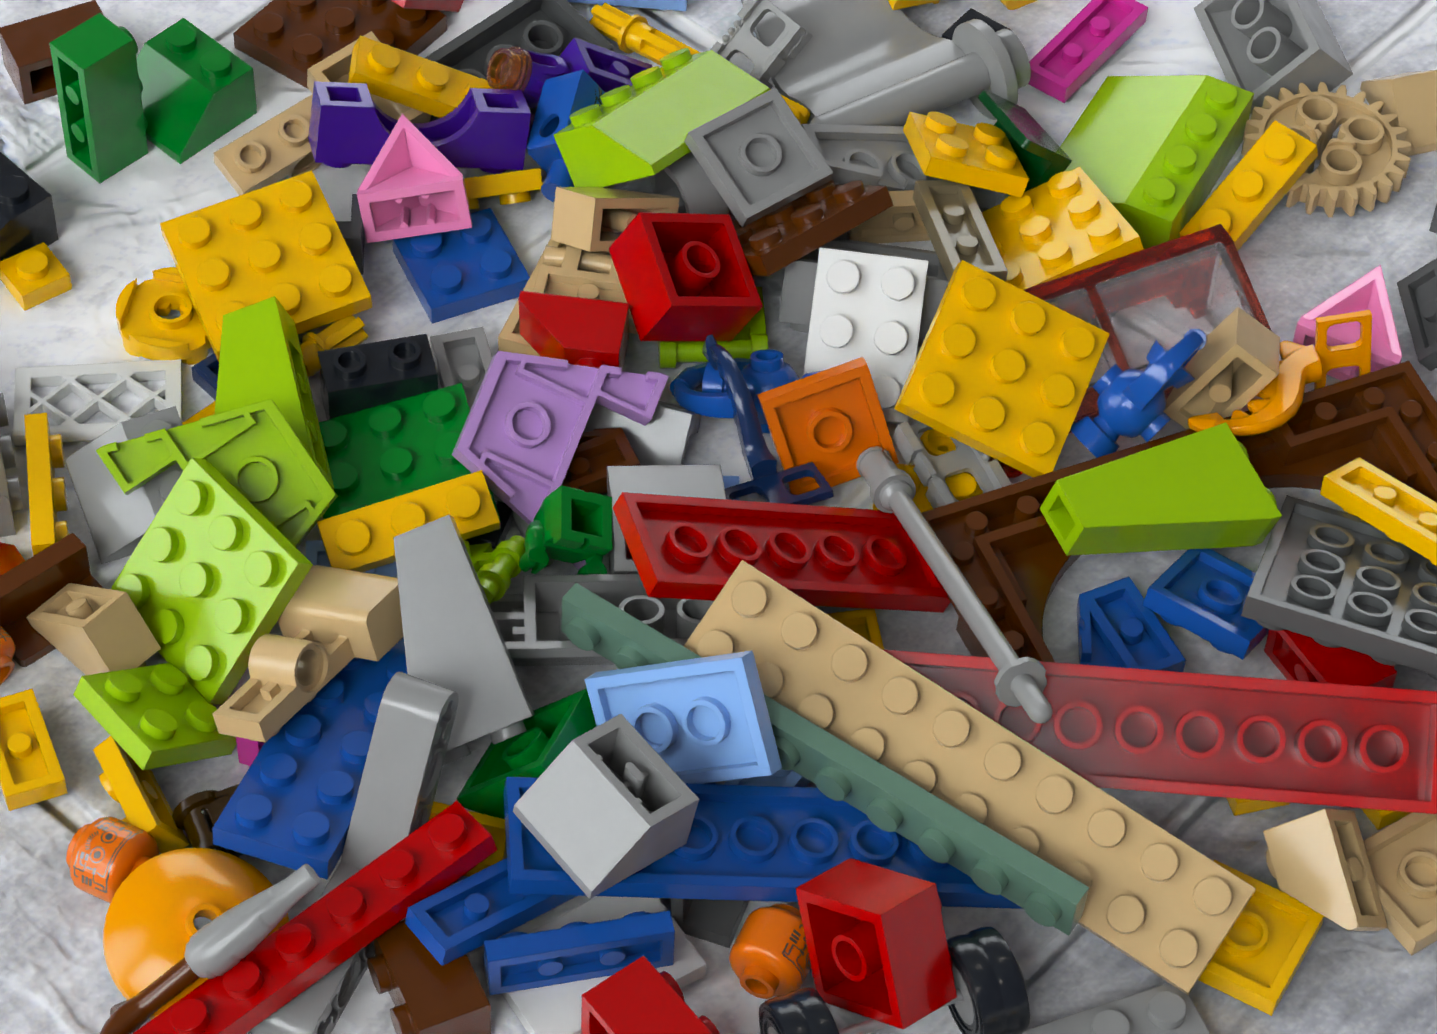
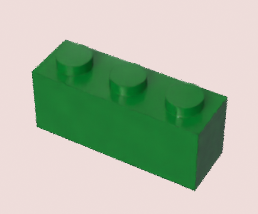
(100, 97)

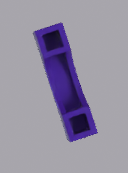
(481, 133)

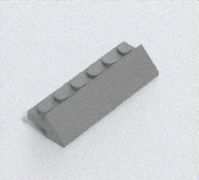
(533, 619)

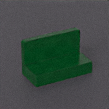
(1032, 144)

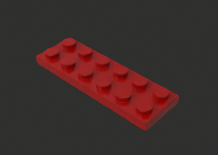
(817, 552)

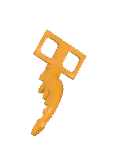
(1296, 369)

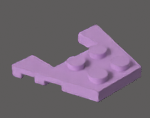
(534, 417)

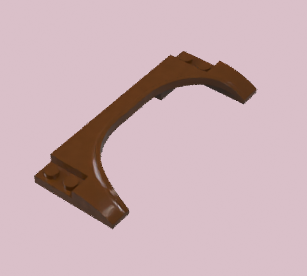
(1016, 559)

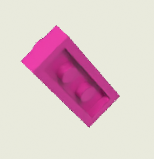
(1085, 46)

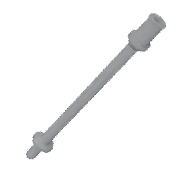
(1018, 679)

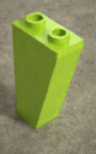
(265, 362)
(1165, 499)

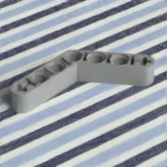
(390, 805)

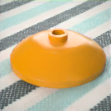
(156, 911)

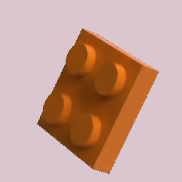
(826, 422)

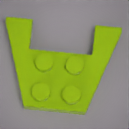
(250, 449)

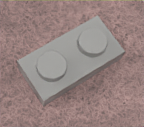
(462, 359)

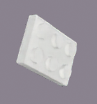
(870, 311)

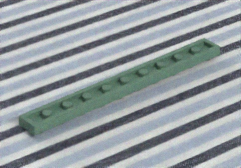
(853, 777)

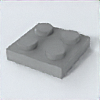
(758, 157)

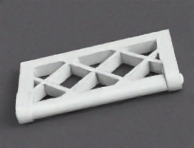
(70, 379)

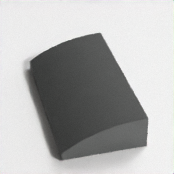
(527, 24)

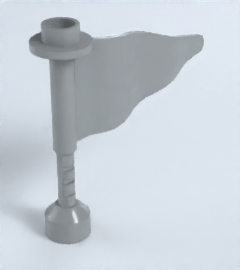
(868, 71)

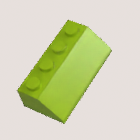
(646, 124)

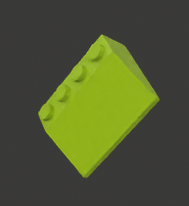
(1158, 146)

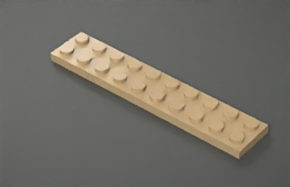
(1145, 885)

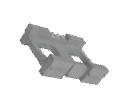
(766, 59)
(934, 469)

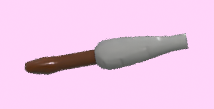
(215, 948)

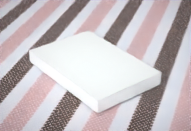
(558, 1007)

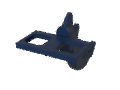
(759, 461)

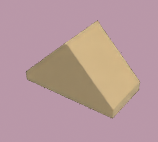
(1413, 100)

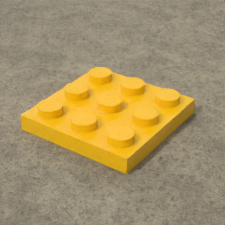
(1058, 230)
(265, 247)
(1002, 371)

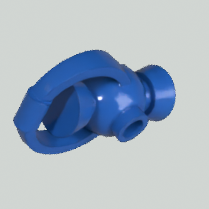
(761, 373)
(1135, 399)

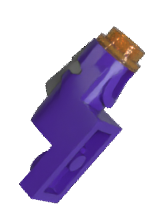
(528, 70)

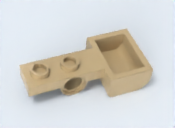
(282, 143)
(323, 628)

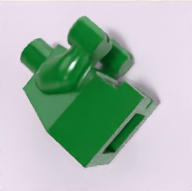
(570, 529)

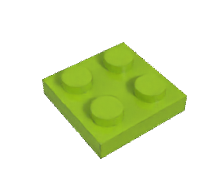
(154, 715)

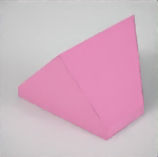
(411, 189)
(1363, 294)

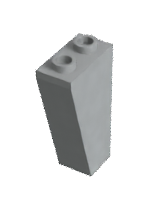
(455, 636)

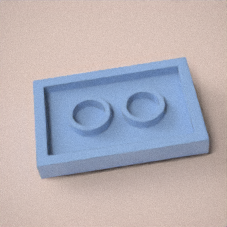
(696, 713)

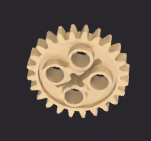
(1356, 166)

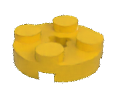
(155, 337)

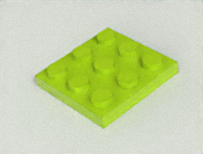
(211, 579)

